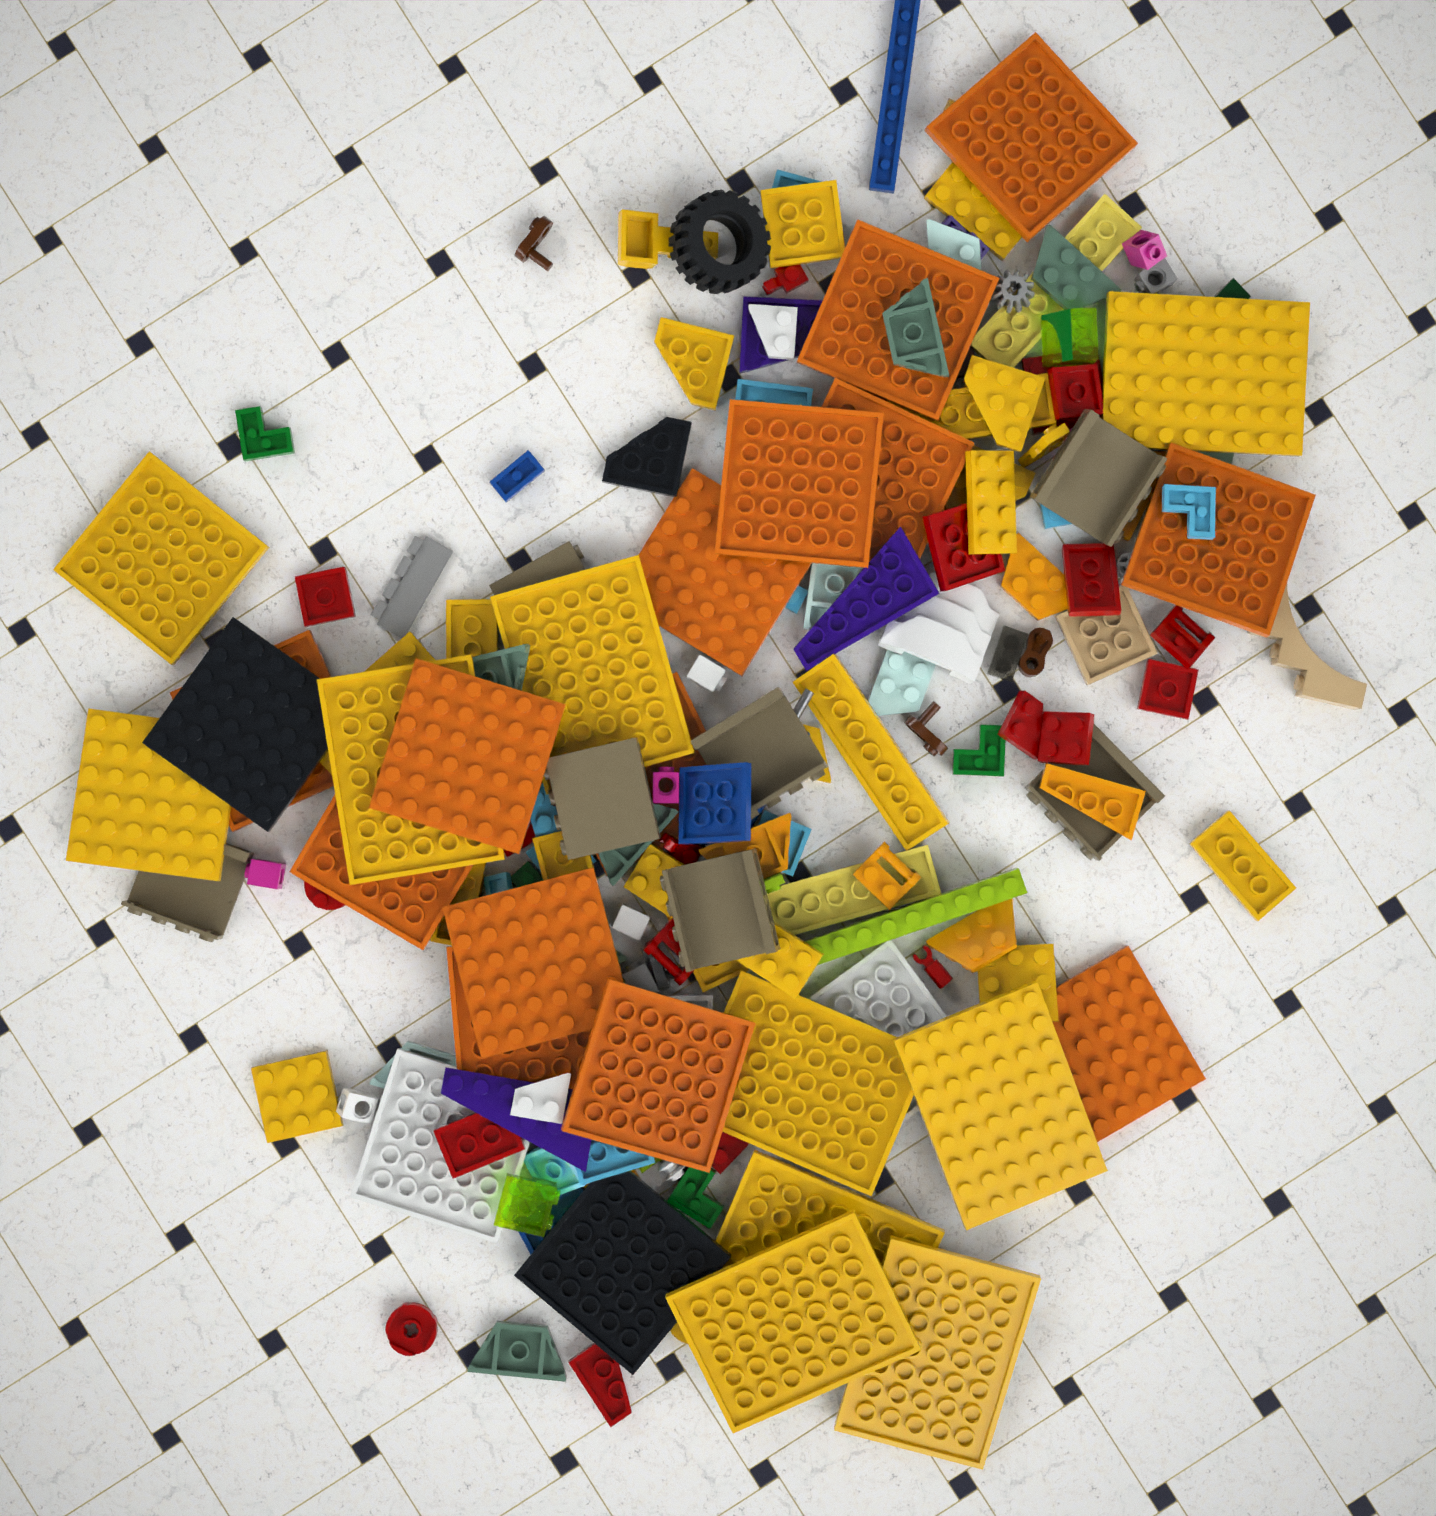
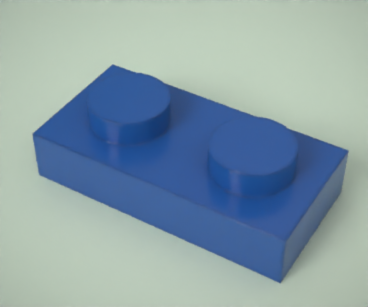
(517, 476)

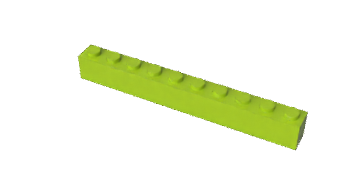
(919, 915)

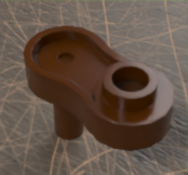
(539, 229)
(1037, 646)
(933, 744)

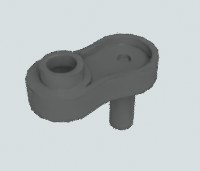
(661, 976)

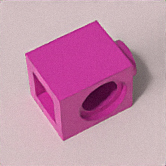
(1144, 249)
(665, 797)
(265, 873)

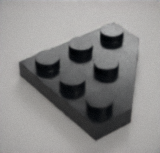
(651, 459)

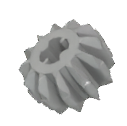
(1019, 283)

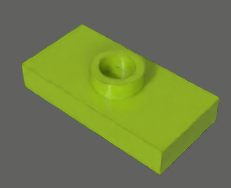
(773, 882)

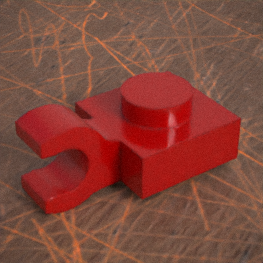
(787, 278)
(684, 853)

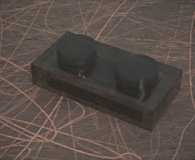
(1007, 653)

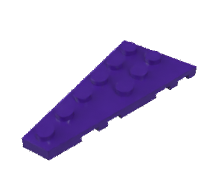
(752, 349)
(877, 596)
(493, 1099)

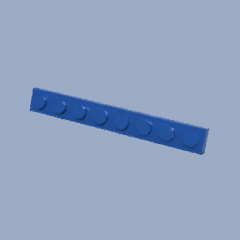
(894, 96)

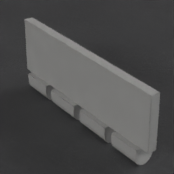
(416, 584)

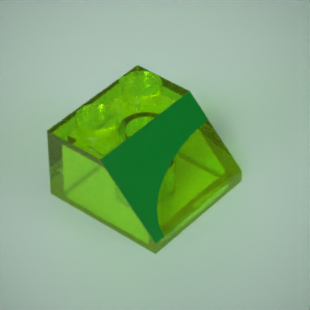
(1069, 337)

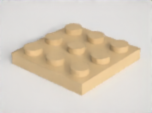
(1107, 642)

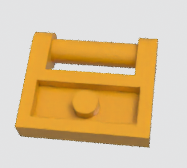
(880, 882)

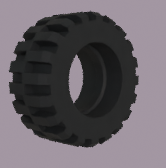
(746, 229)

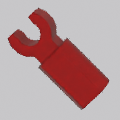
(934, 968)

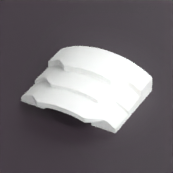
(946, 630)

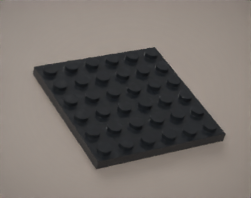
(245, 725)
(616, 1262)

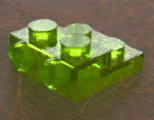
(527, 1204)

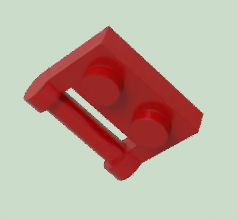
(1178, 640)
(666, 936)

